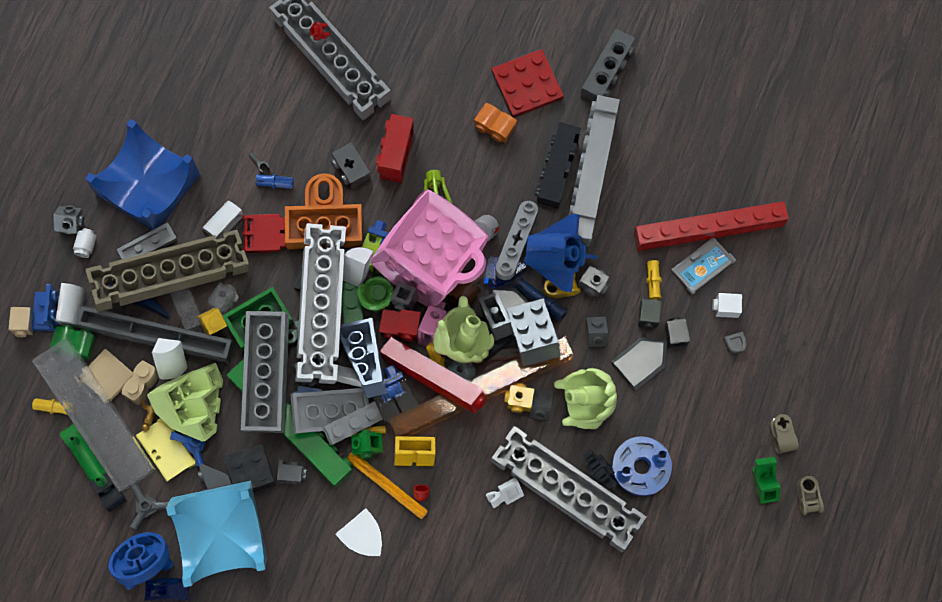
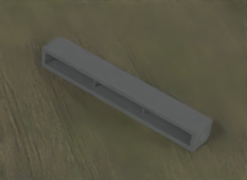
(148, 333)

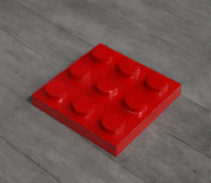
(527, 83)

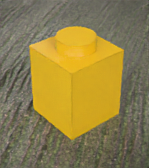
(212, 321)

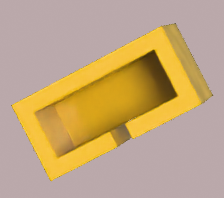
(414, 449)

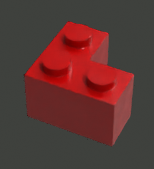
(400, 324)

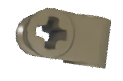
(784, 437)
(809, 497)

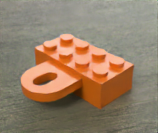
(323, 212)

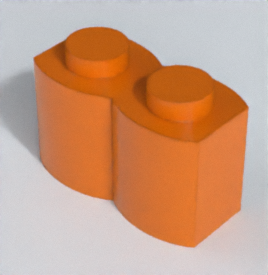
(495, 123)

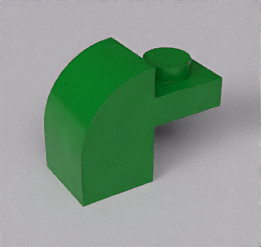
(765, 480)

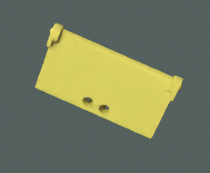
(171, 455)

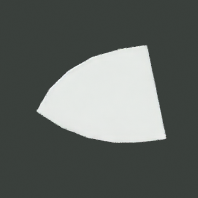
(362, 535)

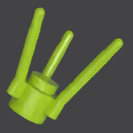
(434, 181)

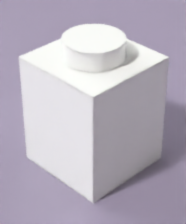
(727, 305)

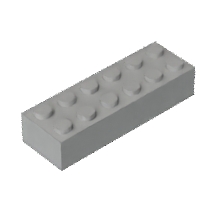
(265, 372)

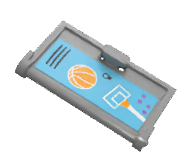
(705, 267)

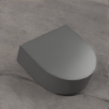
(736, 343)

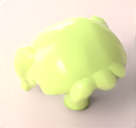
(463, 335)
(589, 397)

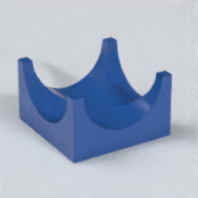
(144, 179)

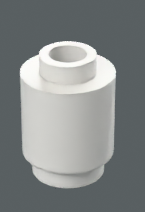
(84, 243)

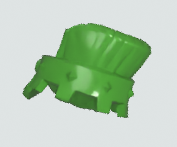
(376, 294)

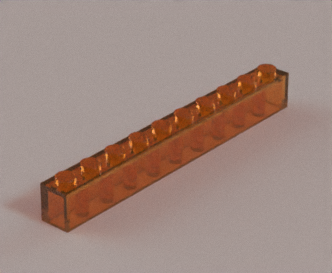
(491, 383)

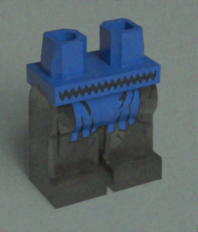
(396, 389)

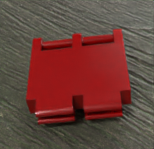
(264, 233)

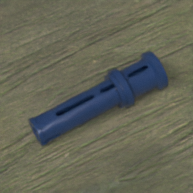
(553, 308)

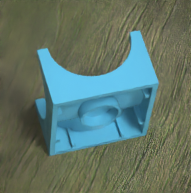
(218, 531)

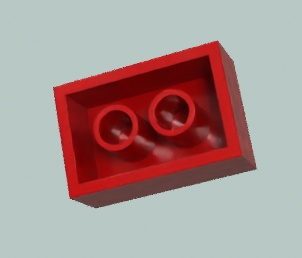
(395, 148)

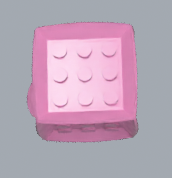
(432, 249)

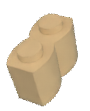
(143, 378)

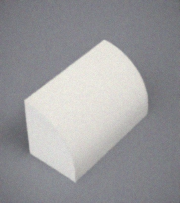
(223, 220)
(356, 265)
(69, 304)
(169, 358)

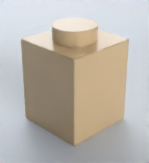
(21, 321)

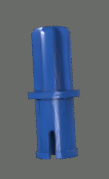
(274, 181)

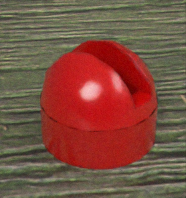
(421, 492)

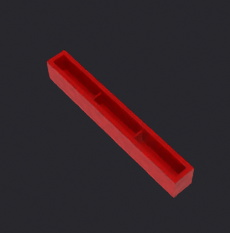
(710, 226)

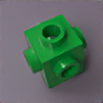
(367, 444)

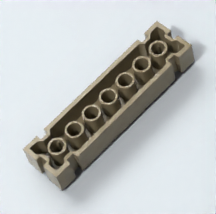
(167, 270)

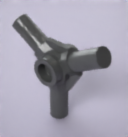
(145, 506)

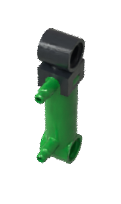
(93, 469)

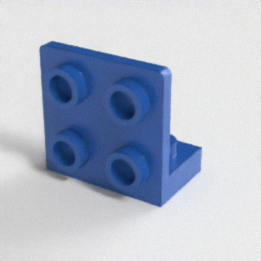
(45, 309)

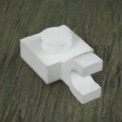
(507, 492)

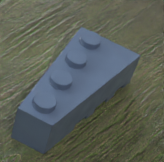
(362, 350)

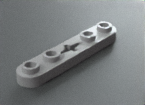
(511, 254)

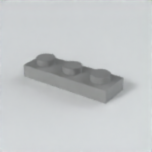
(148, 242)
(352, 423)

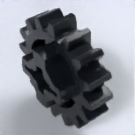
(600, 469)

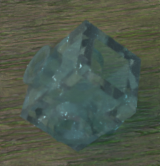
(469, 370)

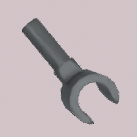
(259, 163)

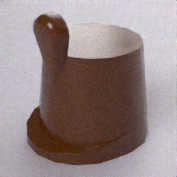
(469, 290)

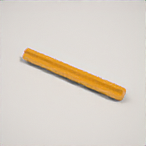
(387, 485)

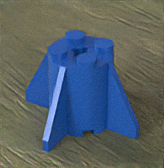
(558, 252)

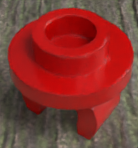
(317, 32)

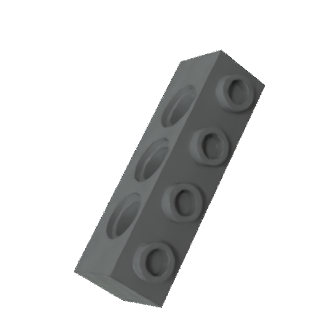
(618, 42)

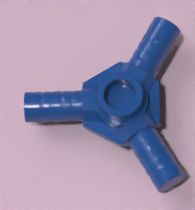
(192, 445)

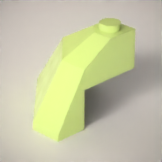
(190, 402)

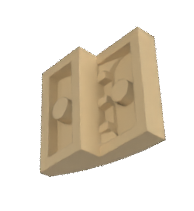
(110, 373)

